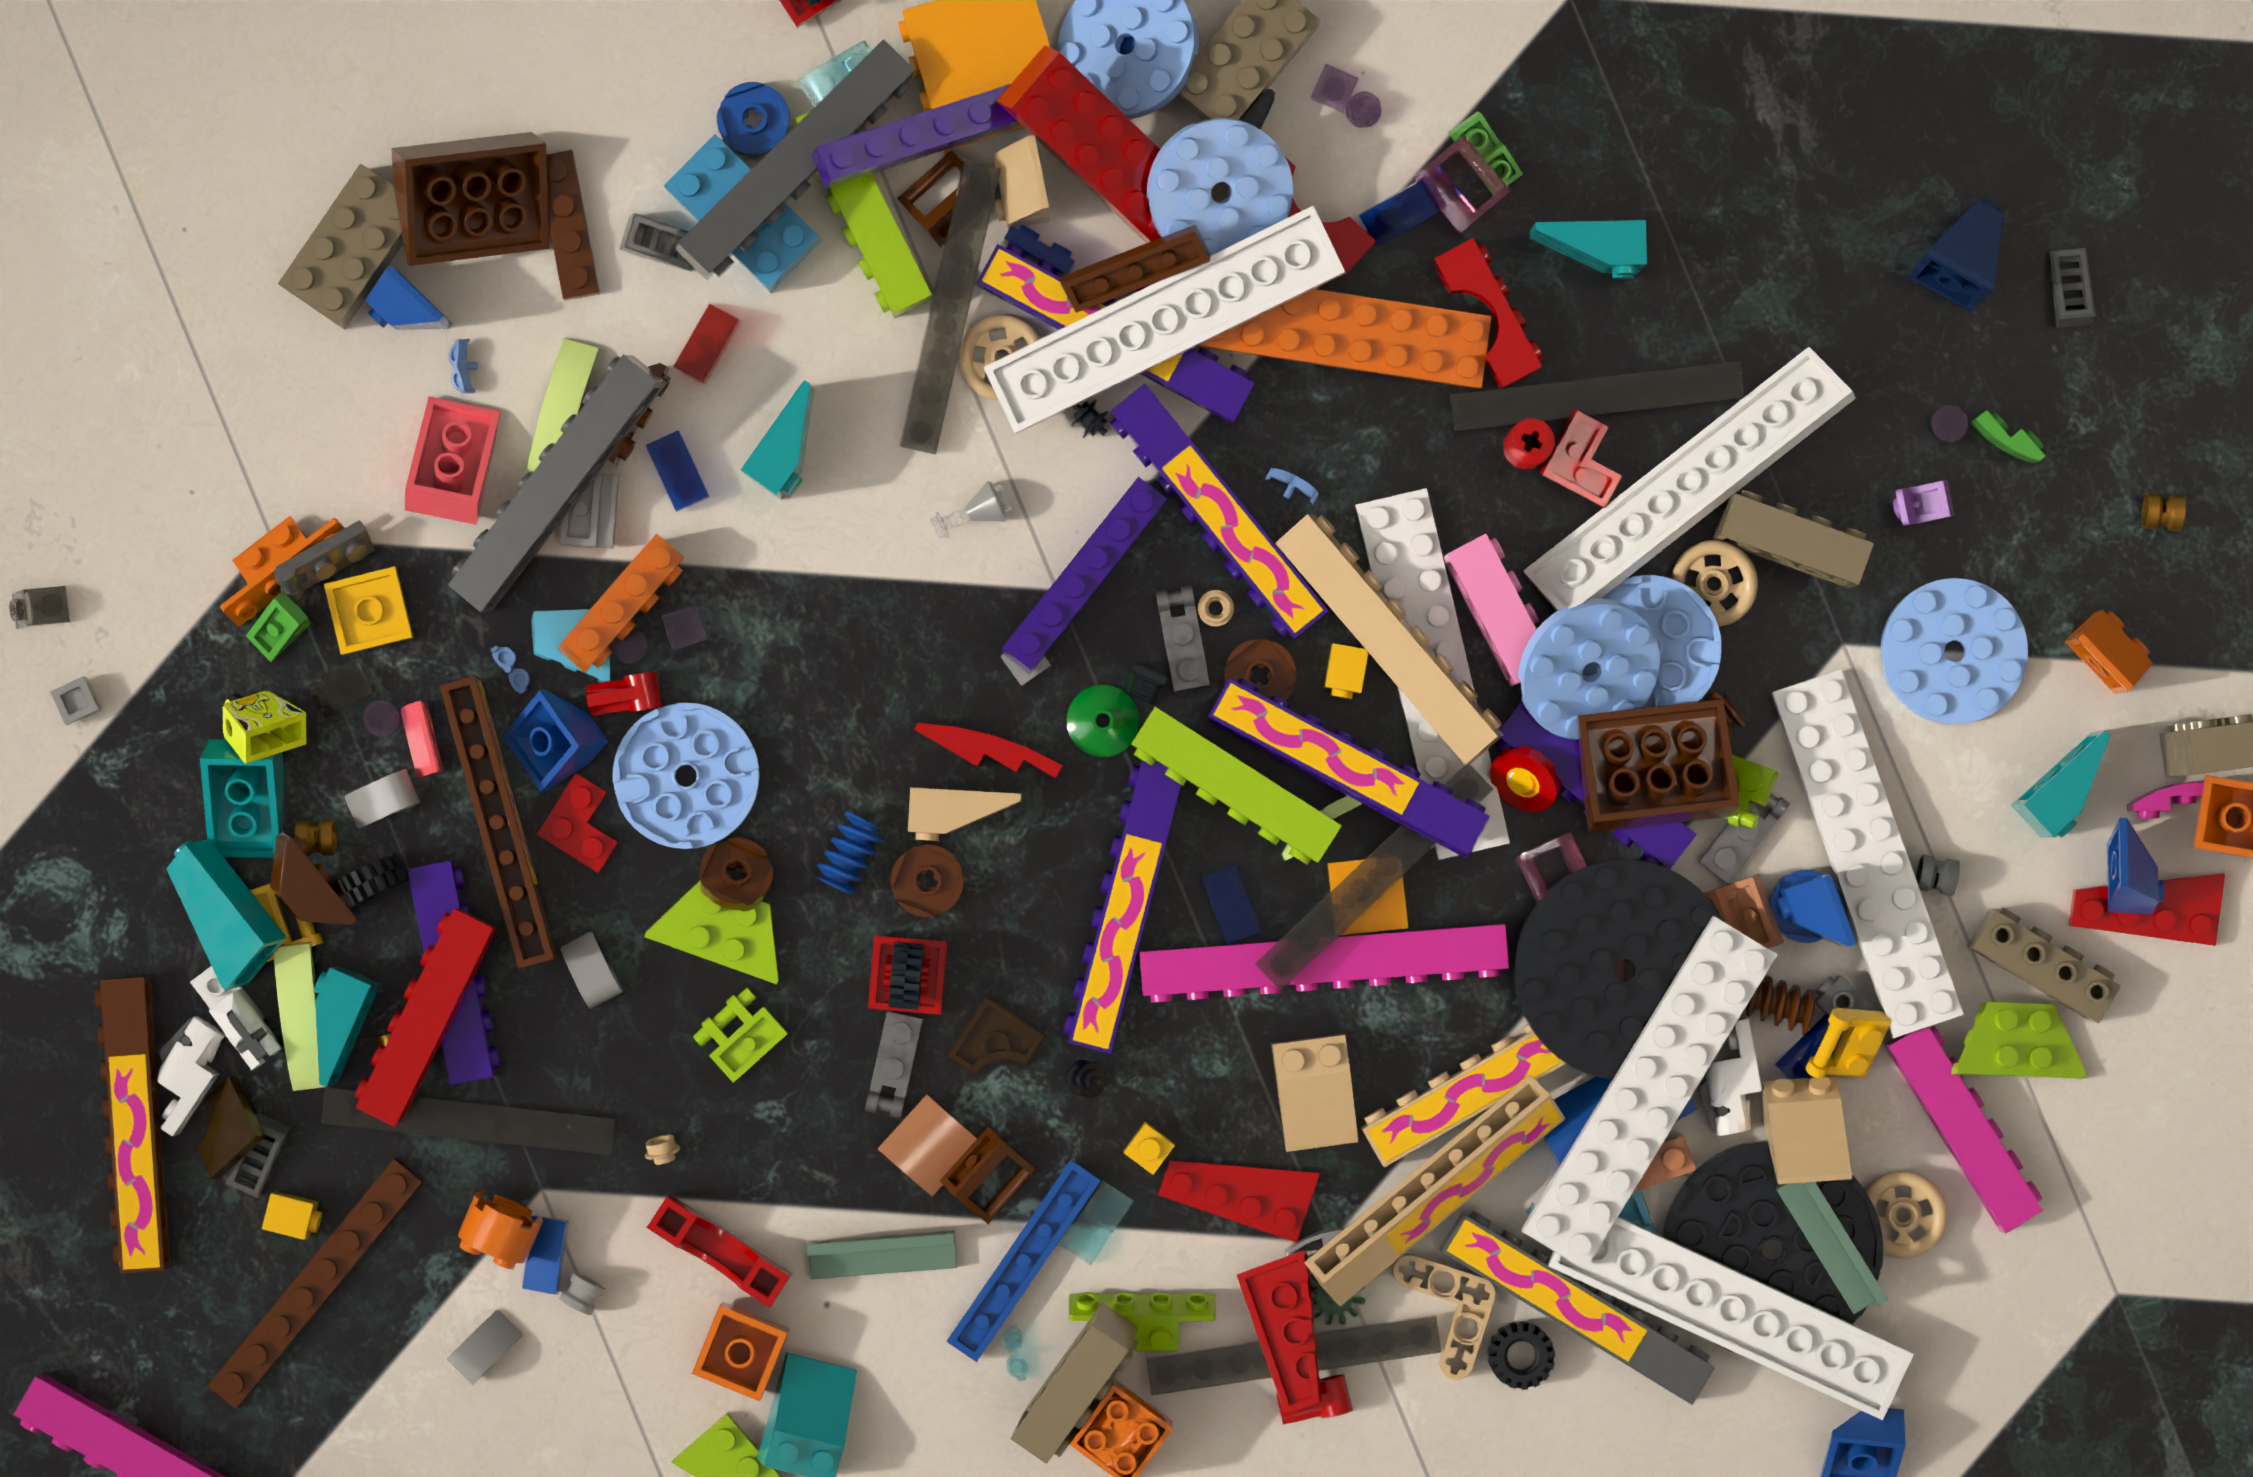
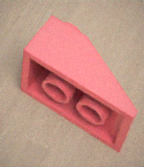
(451, 460)

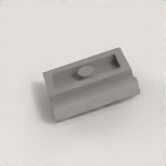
(593, 516)

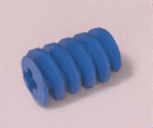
(849, 853)

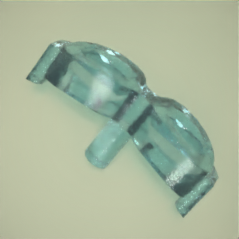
(1015, 1363)

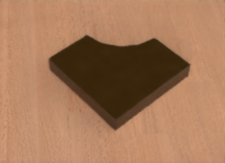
(995, 1036)
(231, 1128)

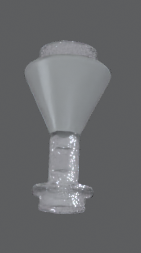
(987, 505)

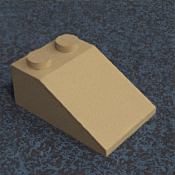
(1021, 185)
(945, 810)
(1315, 1092)
(1806, 1130)

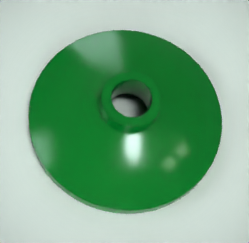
(1098, 740)

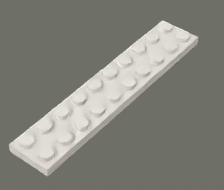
(1164, 320)
(1690, 482)
(1410, 565)
(1867, 853)
(1649, 1092)
(1744, 1316)

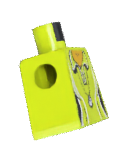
(262, 725)

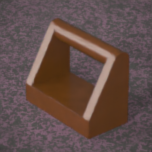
(936, 221)
(975, 1167)

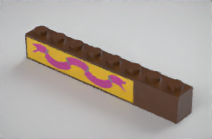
(498, 821)
(134, 1124)

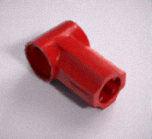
(632, 694)
(1334, 1402)

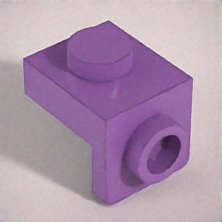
(1923, 503)

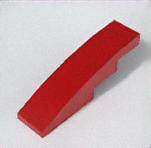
(974, 745)

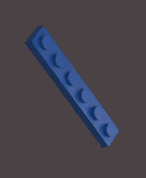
(1023, 1260)

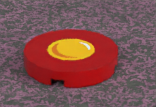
(1525, 779)

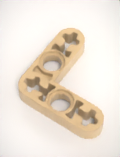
(1464, 1309)

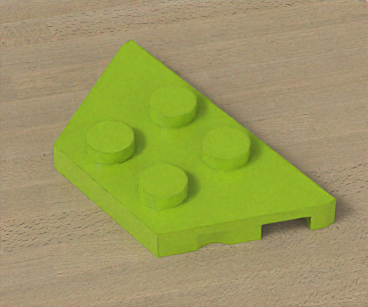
(721, 934)
(2019, 1042)

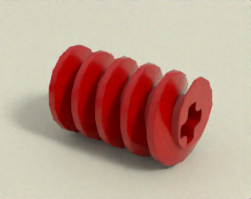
(1543, 443)

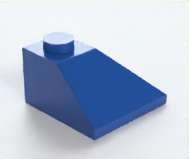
(402, 305)
(553, 739)
(2131, 873)
(1817, 908)
(1866, 1446)

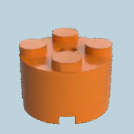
(499, 1230)

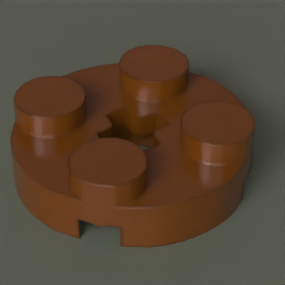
(1262, 654)
(744, 892)
(934, 900)

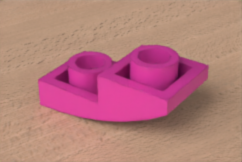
(2152, 802)

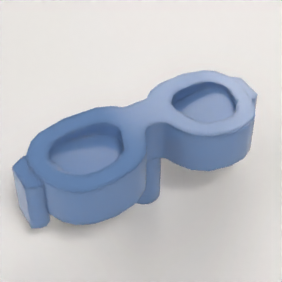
(460, 375)
(1294, 482)
(506, 659)

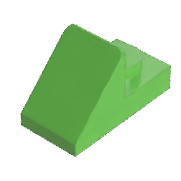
(278, 626)

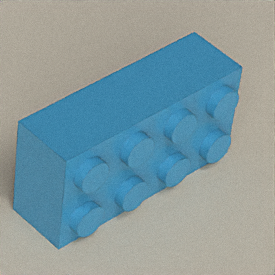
(708, 179)

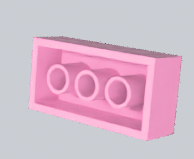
(1493, 601)

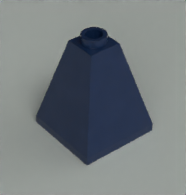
(1965, 257)

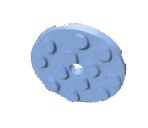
(1156, 67)
(1216, 153)
(1685, 636)
(1571, 639)
(1991, 642)
(648, 768)

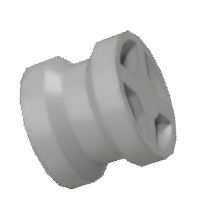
(582, 1293)

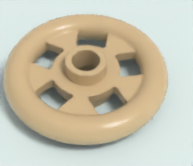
(979, 336)
(1730, 557)
(1933, 1223)

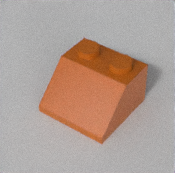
(2110, 651)
(2225, 817)

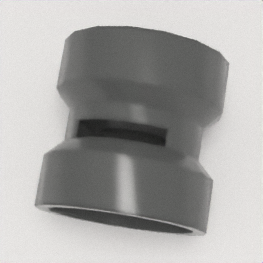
(1937, 874)

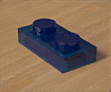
(1399, 212)
(1028, 241)
(677, 471)
(1230, 904)
(1796, 1059)

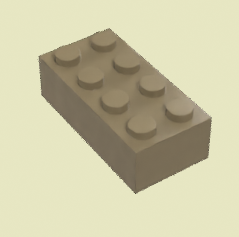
(1246, 57)
(348, 249)
(1792, 540)
(2208, 746)
(1076, 1384)

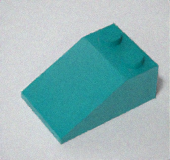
(1602, 245)
(781, 451)
(2062, 791)
(242, 801)
(340, 1014)
(808, 1417)

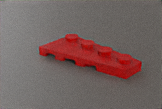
(2186, 914)
(1245, 1194)
(1284, 1321)

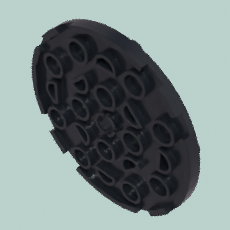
(1578, 937)
(1733, 1210)

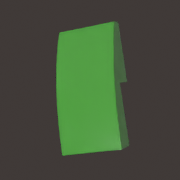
(1487, 144)
(2020, 444)

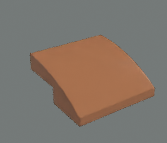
(1747, 910)
(927, 1144)

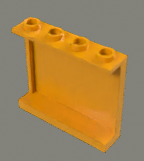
(970, 47)

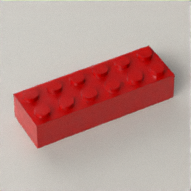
(1086, 135)

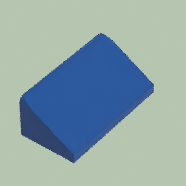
(546, 1257)

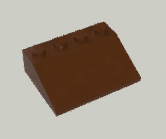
(472, 197)
(1657, 766)

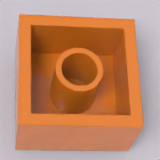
(740, 1351)

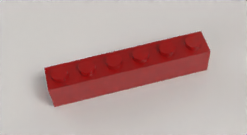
(426, 1016)

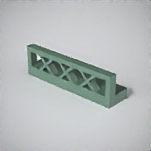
(1832, 1244)
(882, 1254)

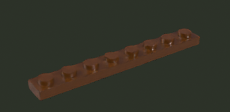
(315, 1283)

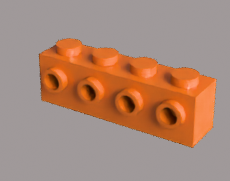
(620, 603)

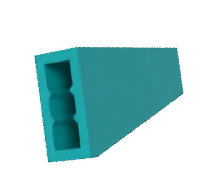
(224, 913)

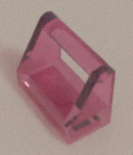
(1447, 194)
(1569, 852)

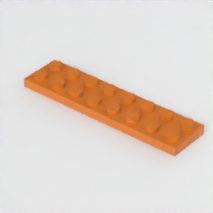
(1368, 337)

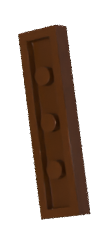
(569, 228)
(1135, 268)

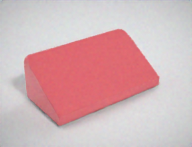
(421, 739)

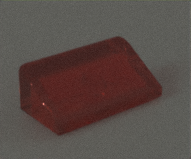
(707, 344)

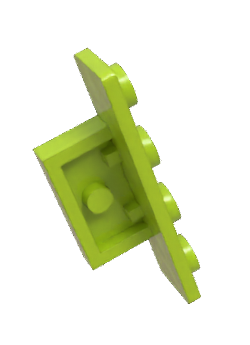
(1154, 1314)

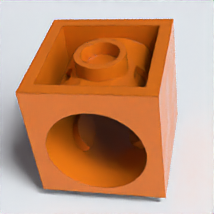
(1122, 1432)

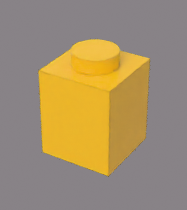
(1346, 670)
(1149, 1148)
(292, 1215)

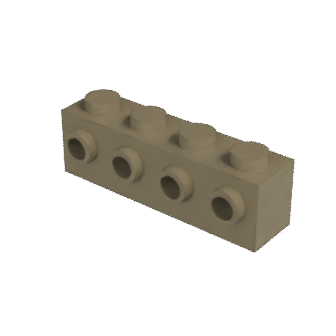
(2043, 965)

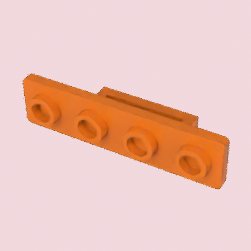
(261, 560)

